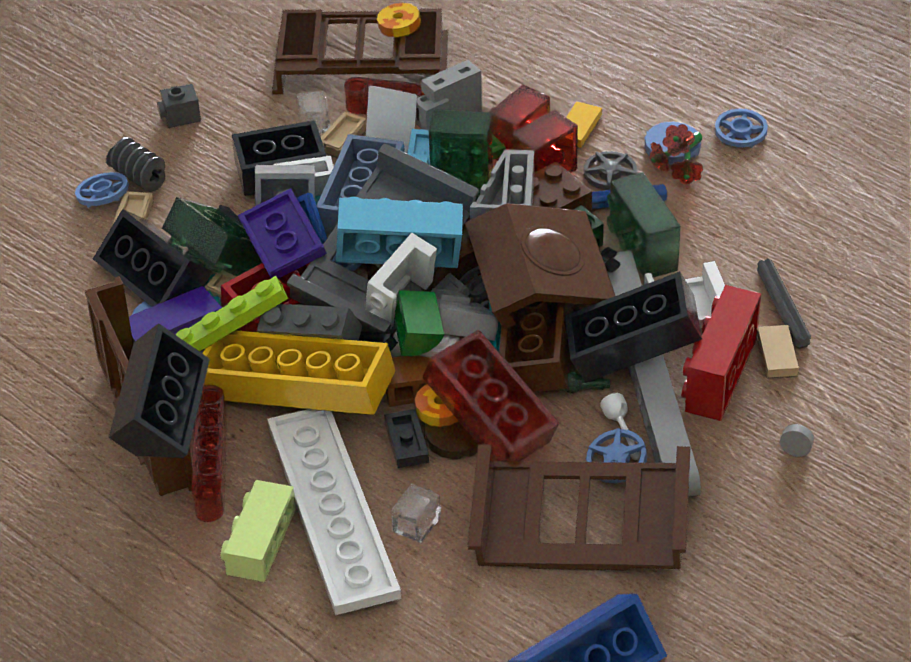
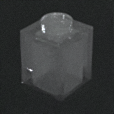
(314, 107)
(416, 513)

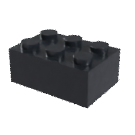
(274, 146)

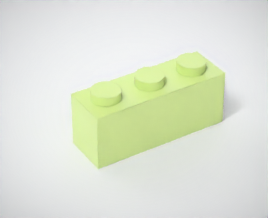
(259, 530)

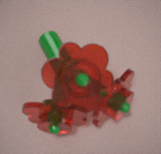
(678, 141)

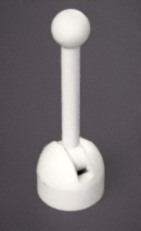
(615, 408)

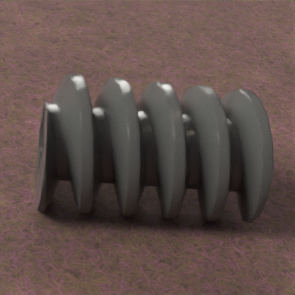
(137, 164)

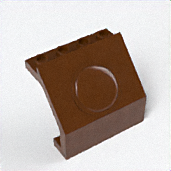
(537, 257)

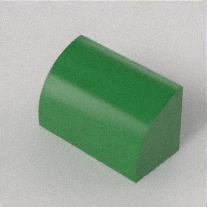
(417, 322)

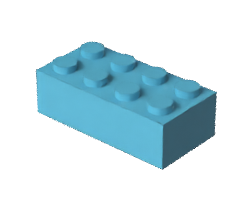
(377, 227)

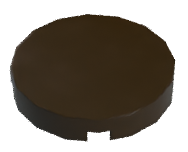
(450, 441)

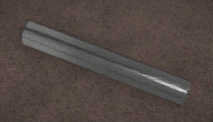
(784, 303)

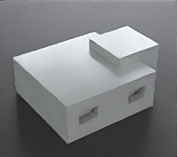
(450, 89)
(464, 317)

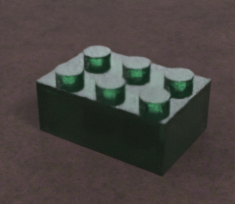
(462, 145)
(644, 225)
(211, 237)

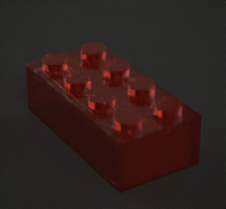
(490, 398)

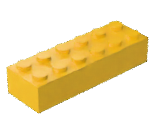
(300, 371)

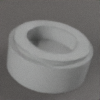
(796, 440)

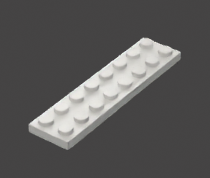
(333, 511)

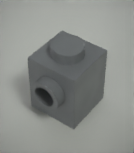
(179, 105)

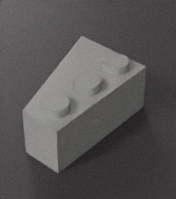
(509, 183)

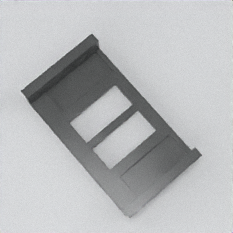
(395, 178)

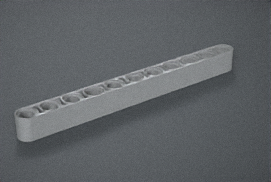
(654, 389)

